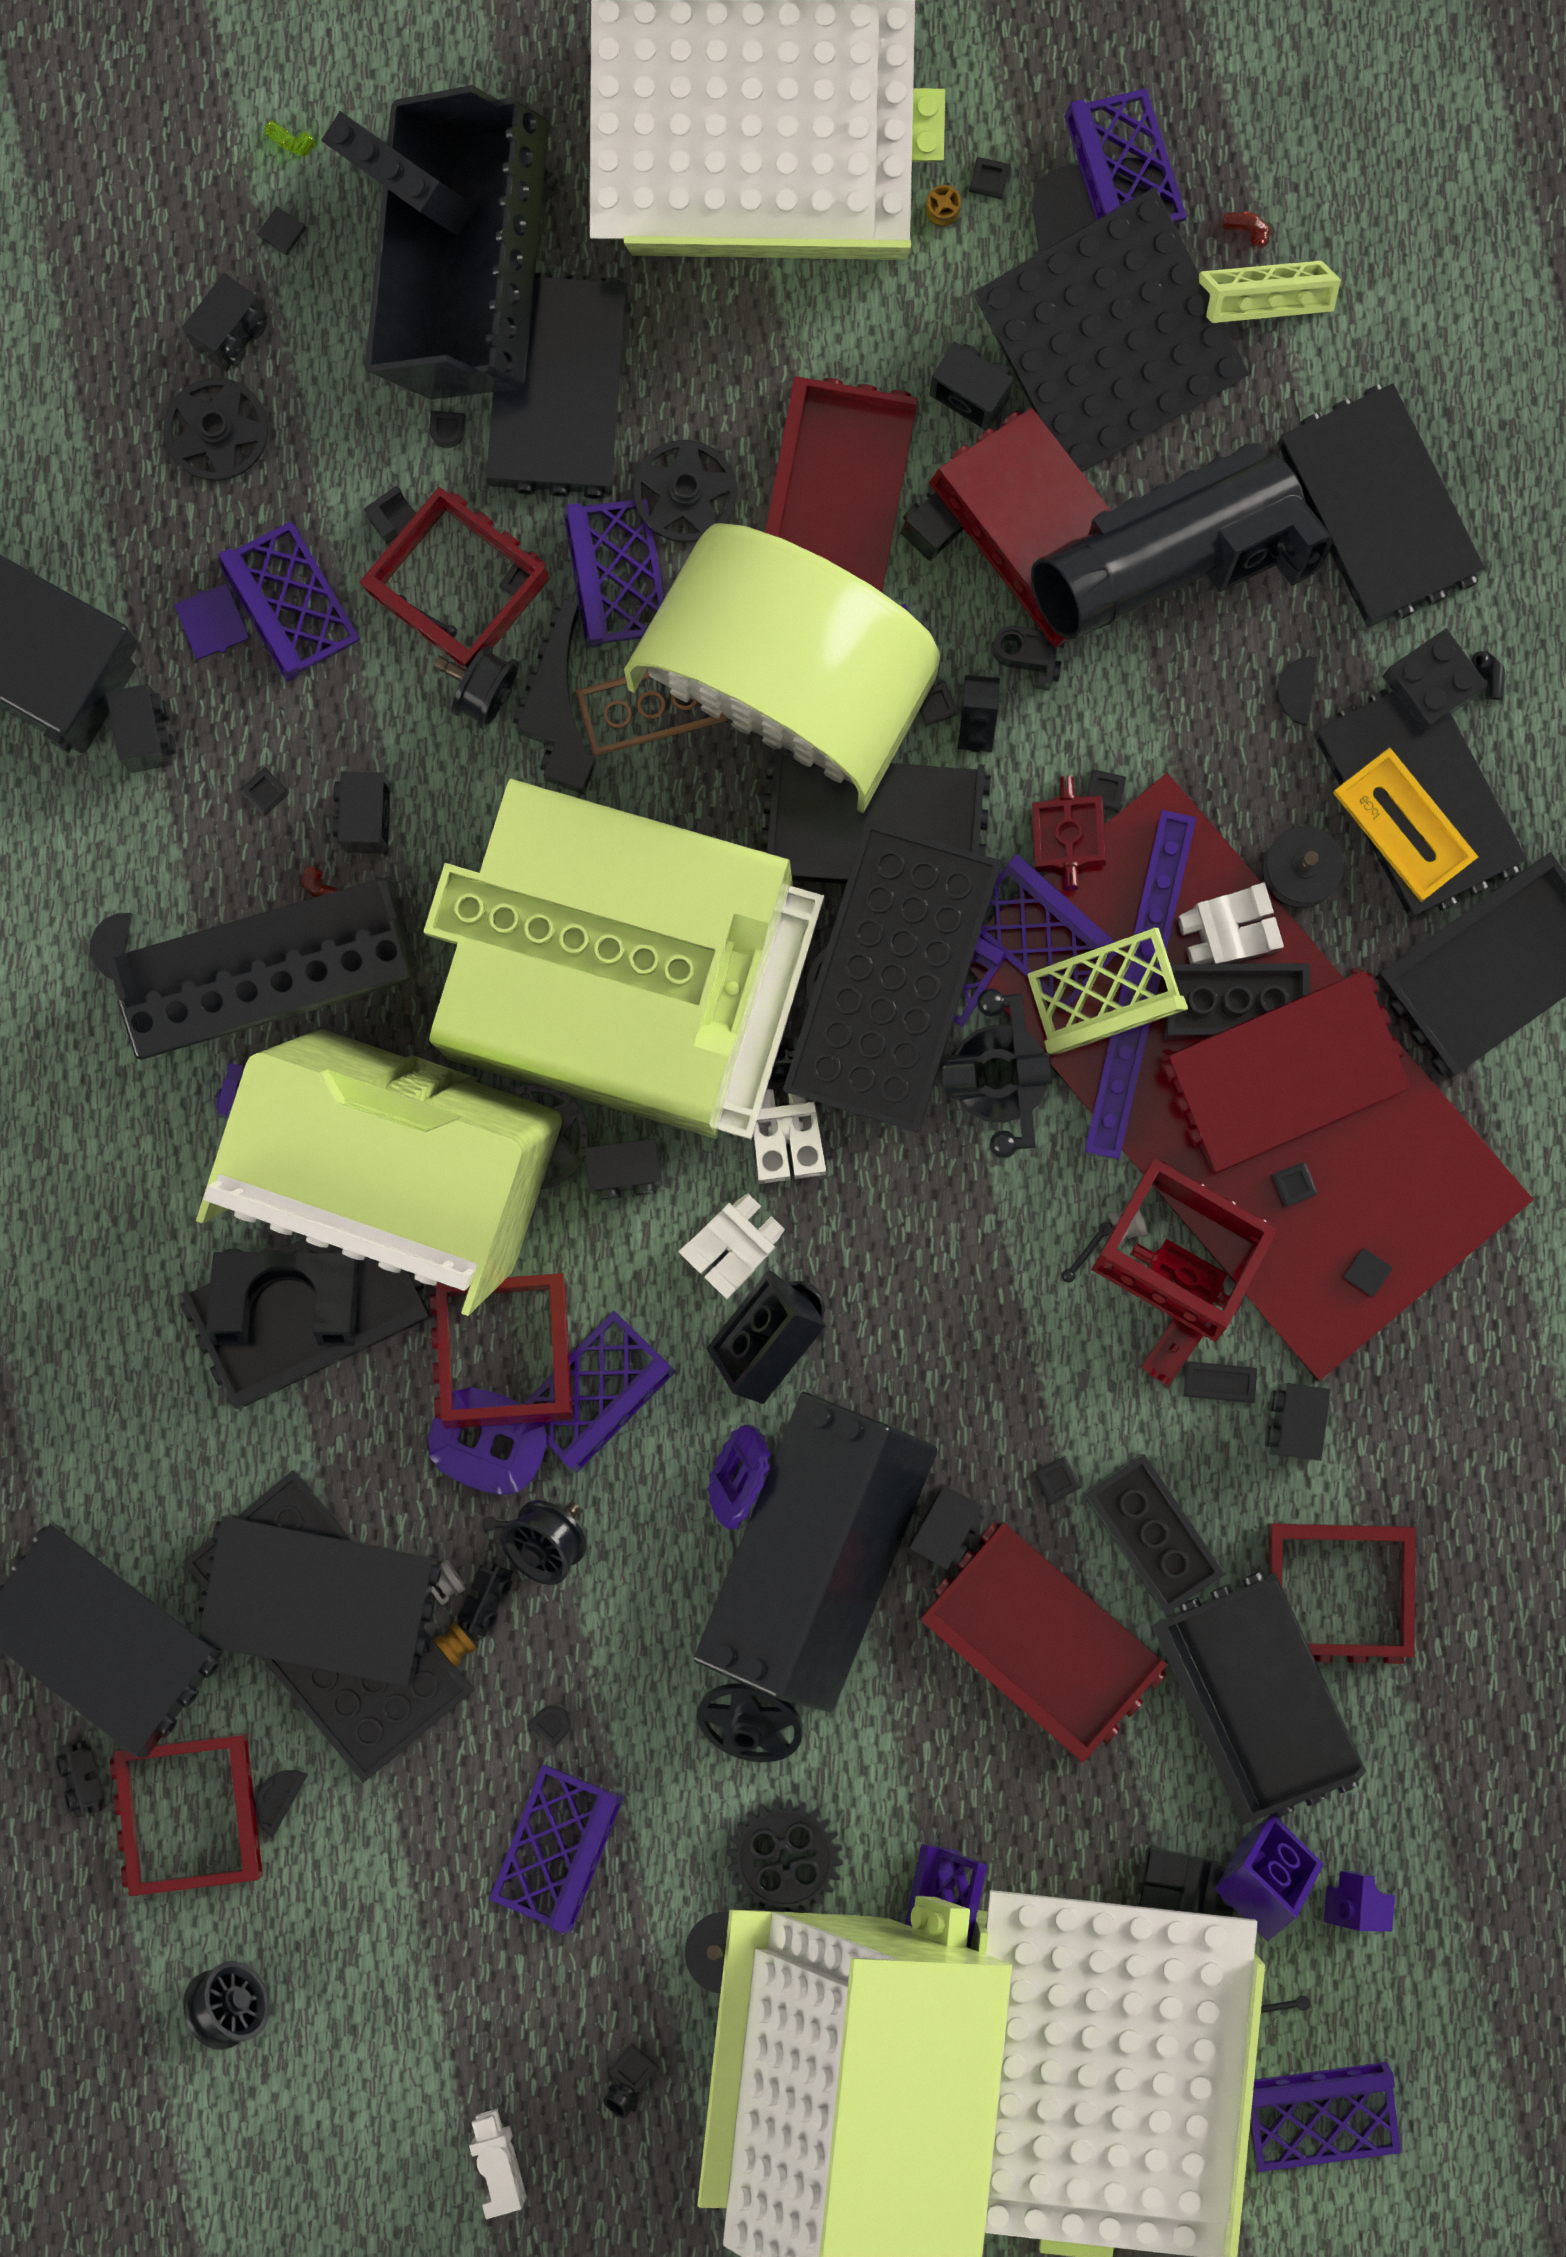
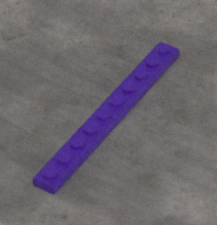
(1127, 1048)

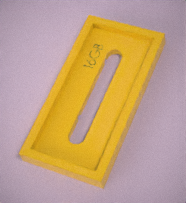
(1449, 846)

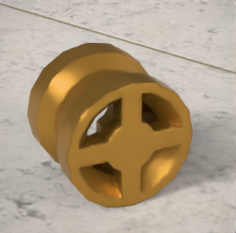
(946, 198)
(455, 1644)

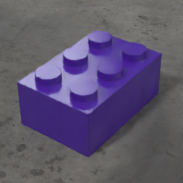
(1269, 1877)

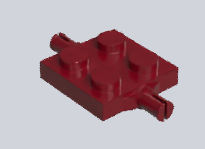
(1069, 833)
(1186, 1271)

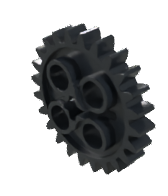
(778, 1824)

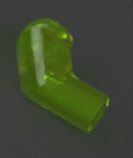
(284, 139)

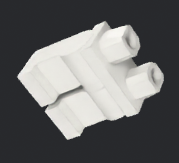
(1220, 931)
(791, 1125)
(736, 1235)
(497, 2164)

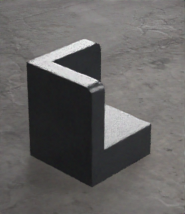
(390, 514)

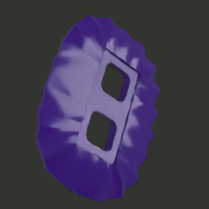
(476, 1465)
(727, 1498)

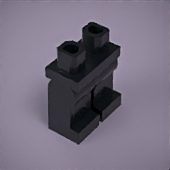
(1193, 1877)

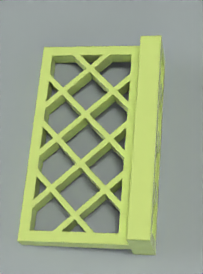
(1115, 1021)

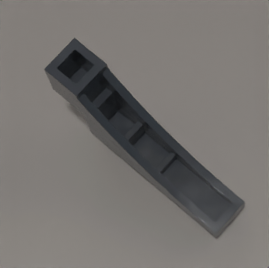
(548, 709)

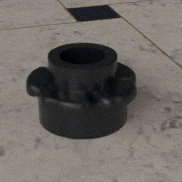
(620, 2100)

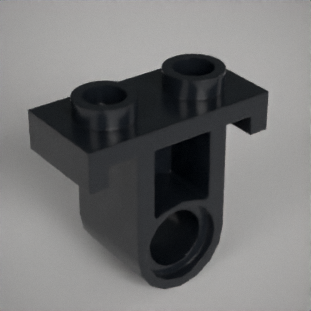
(1035, 654)
(979, 713)

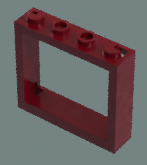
(481, 525)
(1159, 1290)
(504, 1415)
(1357, 1652)
(245, 1815)

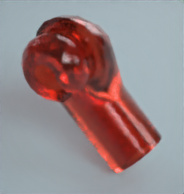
(1251, 223)
(311, 883)

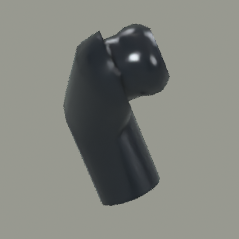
(1492, 672)

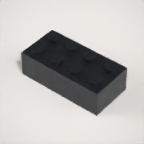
(1231, 994)
(1153, 1533)

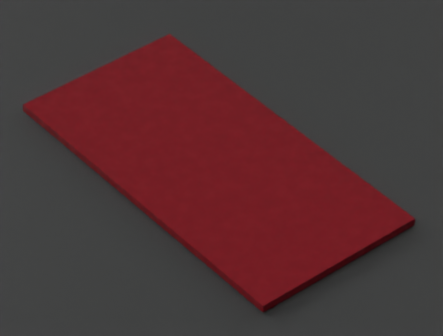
(1388, 1178)

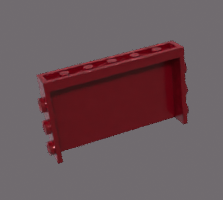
(842, 473)
(1018, 501)
(1287, 1071)
(1043, 1641)

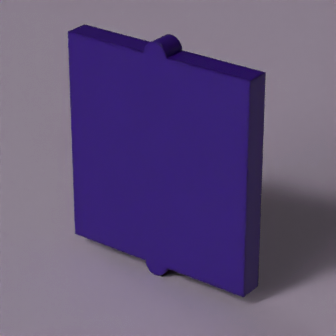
(212, 621)

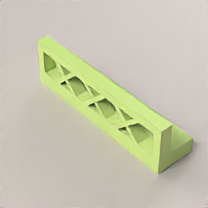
(1270, 291)

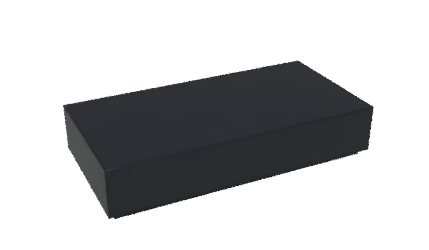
(1220, 1382)

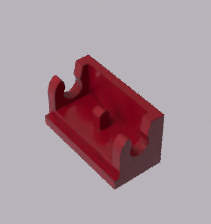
(1170, 1352)

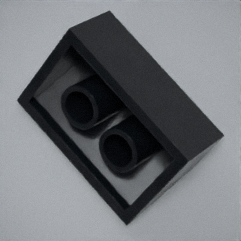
(765, 1338)

